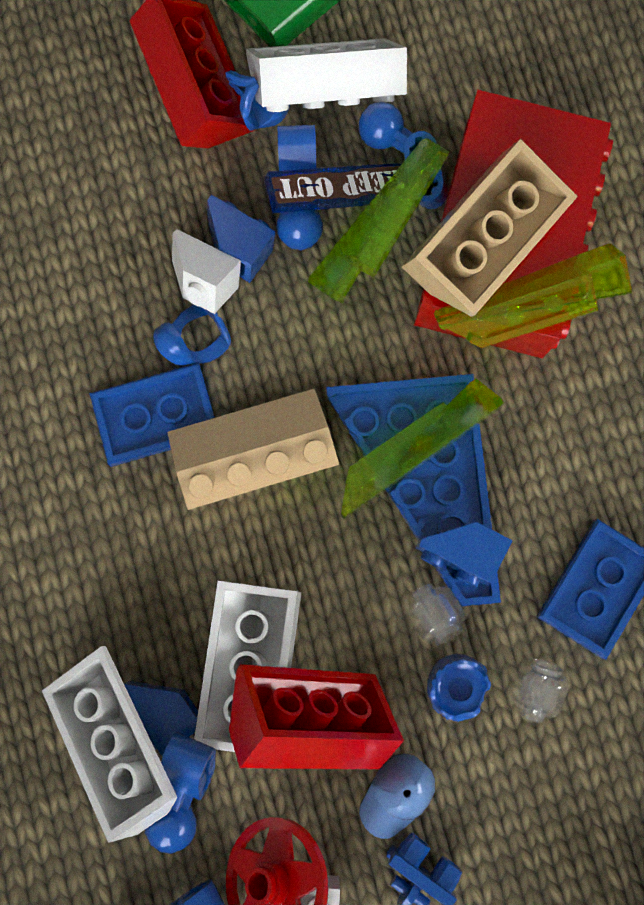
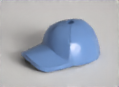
(384, 806)

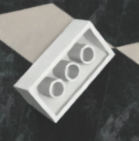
(328, 73)
(249, 629)
(110, 747)

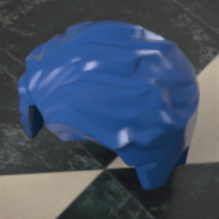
(457, 686)

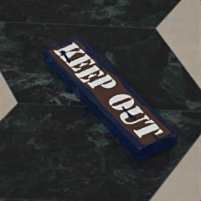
(326, 187)

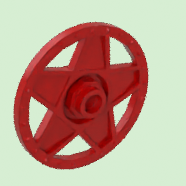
(273, 874)

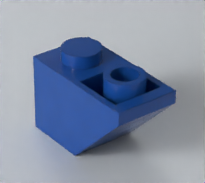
(239, 236)
(468, 549)
(163, 711)

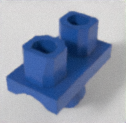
(438, 883)

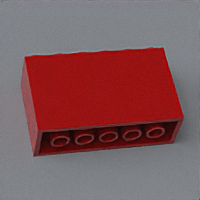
(572, 149)

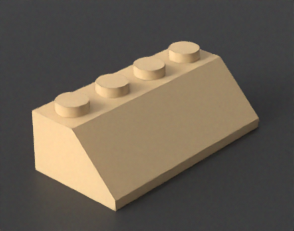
(490, 230)
(252, 448)

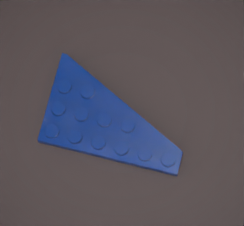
(442, 491)

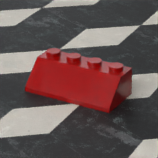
(189, 70)
(310, 719)

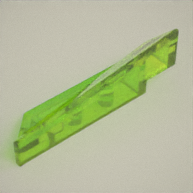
(380, 224)
(543, 298)
(417, 444)

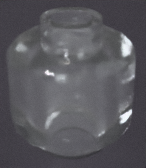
(436, 614)
(540, 690)

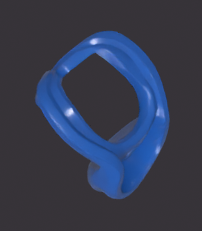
(252, 112)
(171, 345)

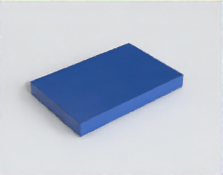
(140, 413)
(597, 590)

